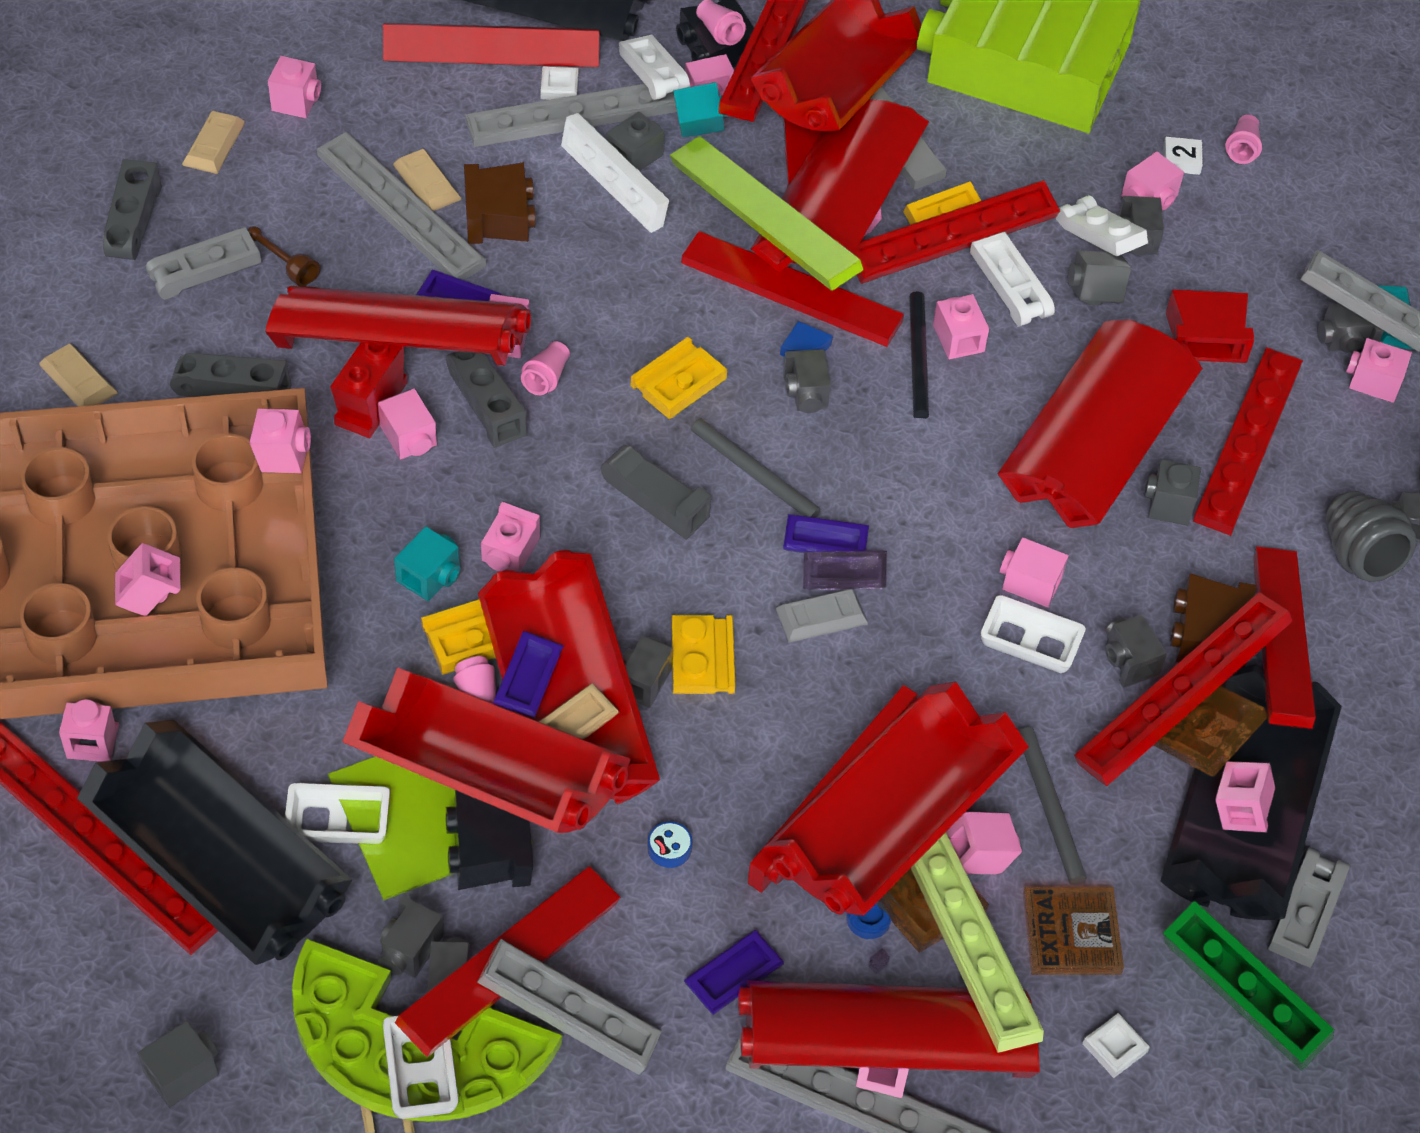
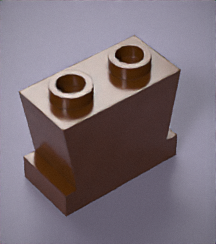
(498, 202)
(1203, 609)

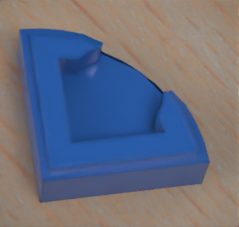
(806, 338)

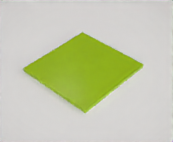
(415, 828)

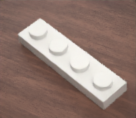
(614, 172)

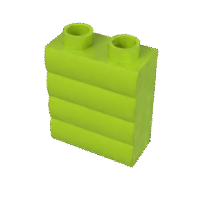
(1031, 53)

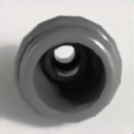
(1369, 536)

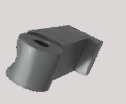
(130, 209)
(220, 375)
(488, 396)
(657, 491)

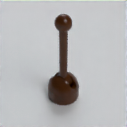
(299, 268)

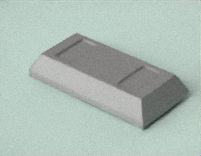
(821, 615)

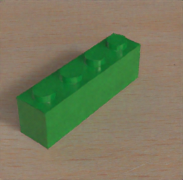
(1248, 986)

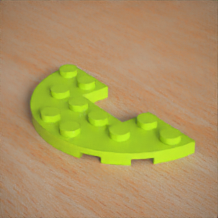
(346, 1040)

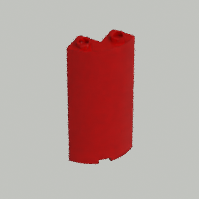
(837, 62)
(850, 174)
(398, 320)
(1101, 421)
(569, 608)
(488, 752)
(895, 800)
(872, 1028)

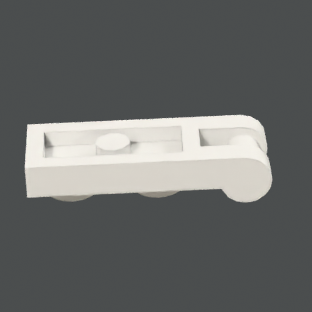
(653, 65)
(1101, 226)
(1012, 278)

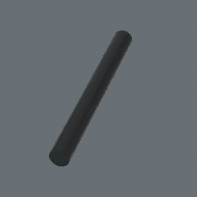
(919, 355)

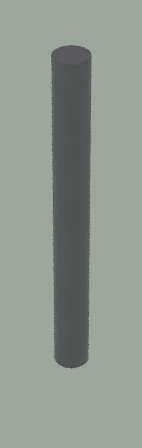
(755, 469)
(1052, 808)

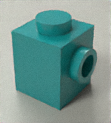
(699, 110)
(428, 563)

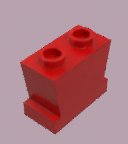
(1211, 324)
(367, 378)

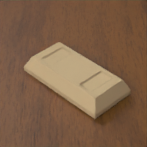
(214, 142)
(426, 180)
(77, 376)
(582, 713)

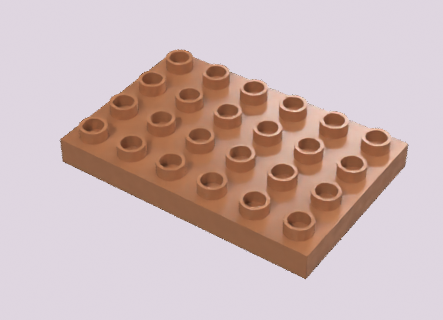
(181, 478)

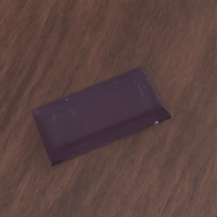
(845, 570)

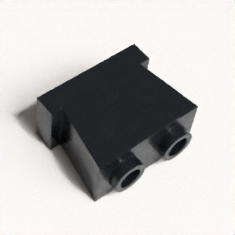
(701, 42)
(488, 844)

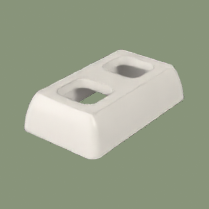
(1036, 624)
(327, 796)
(401, 1075)

